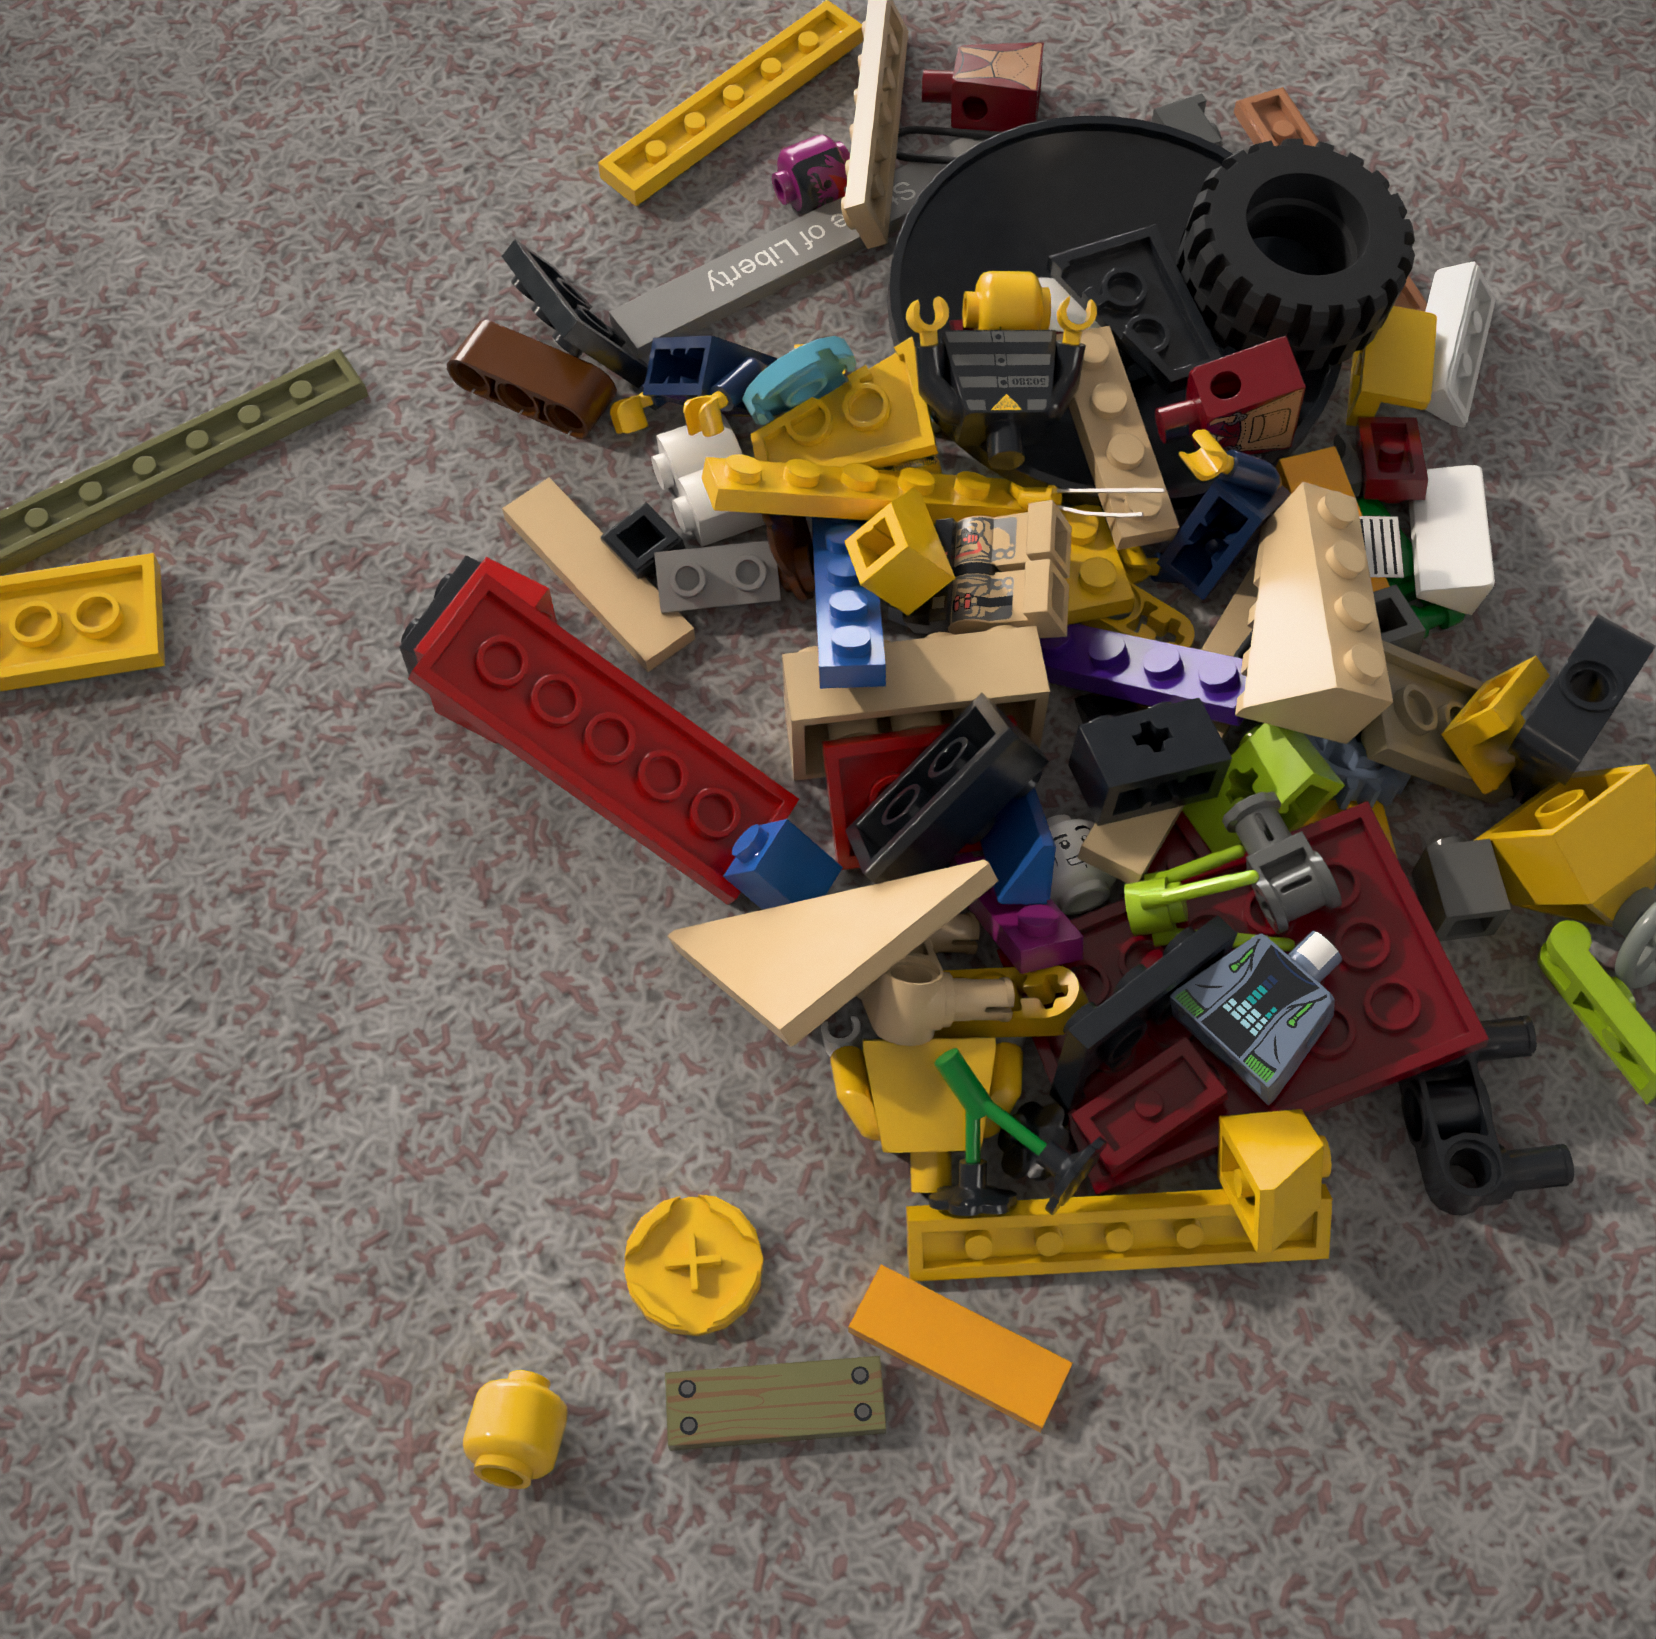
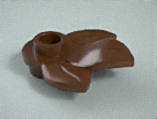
(793, 553)

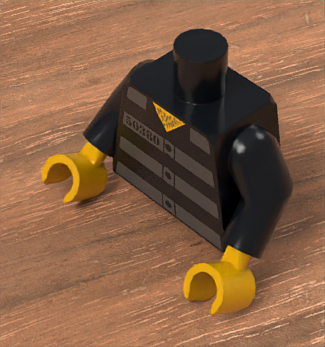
(998, 383)

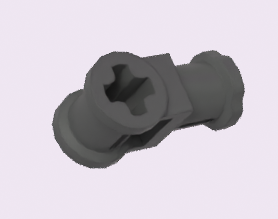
(1291, 874)

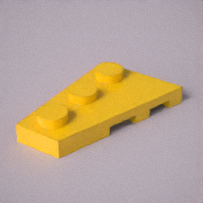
(865, 421)

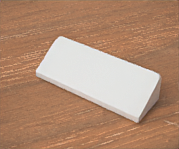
(1464, 314)
(1452, 540)

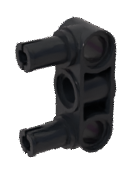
(1576, 706)
(1452, 1124)

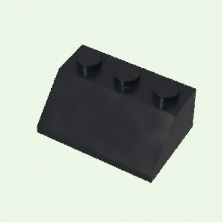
(946, 795)

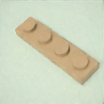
(1119, 445)

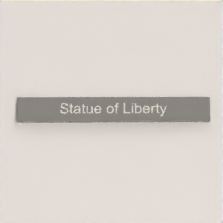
(763, 264)

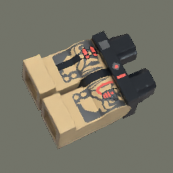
(1002, 574)

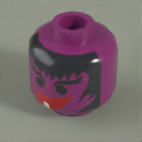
(811, 173)

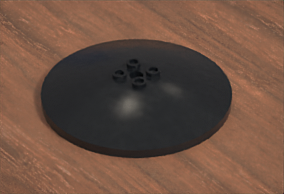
(1050, 193)

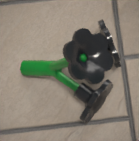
(1032, 1144)

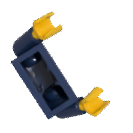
(695, 372)
(1221, 525)

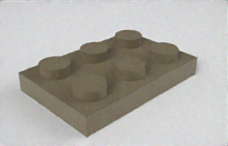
(1411, 728)

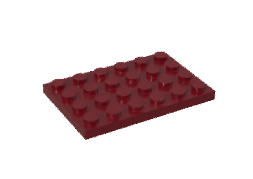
(1392, 992)

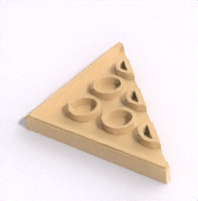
(817, 954)

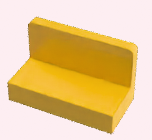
(1394, 365)
(1492, 721)

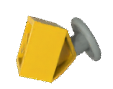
(1589, 858)

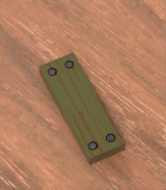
(774, 1403)

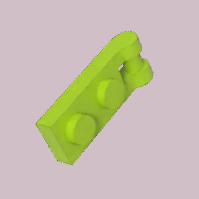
(1601, 1004)

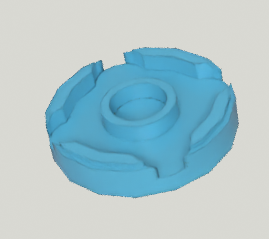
(797, 376)

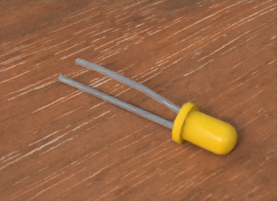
(1039, 494)

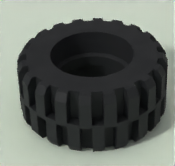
(1314, 200)

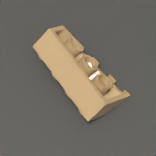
(1315, 622)

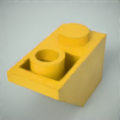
(901, 554)

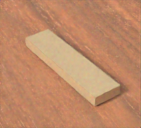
(596, 576)

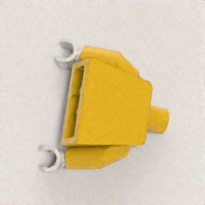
(905, 1102)

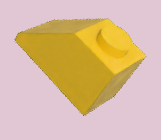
(1272, 1172)

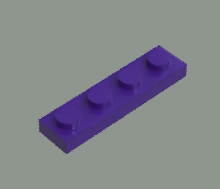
(1144, 670)

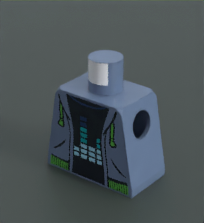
(1261, 1008)

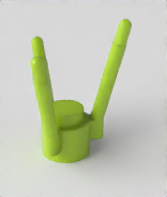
(1161, 898)

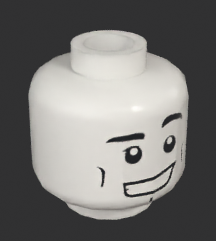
(1075, 884)

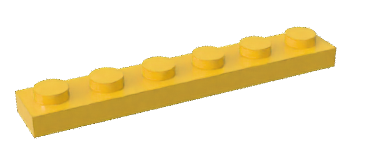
(730, 102)
(849, 491)
(1099, 1236)

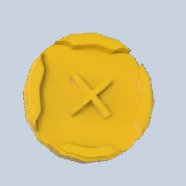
(693, 1265)

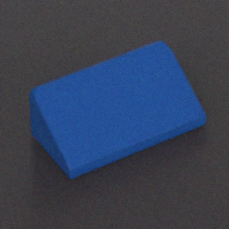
(1021, 852)

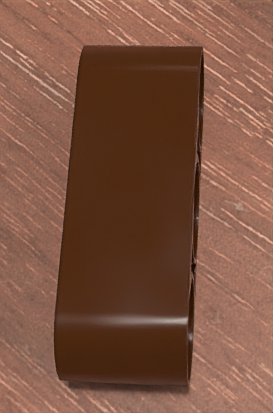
(532, 377)

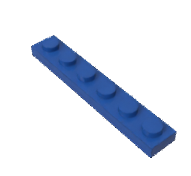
(846, 612)

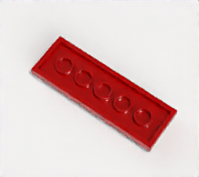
(598, 734)

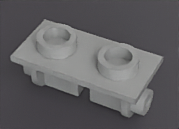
(716, 576)

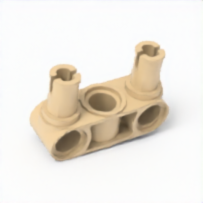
(920, 998)

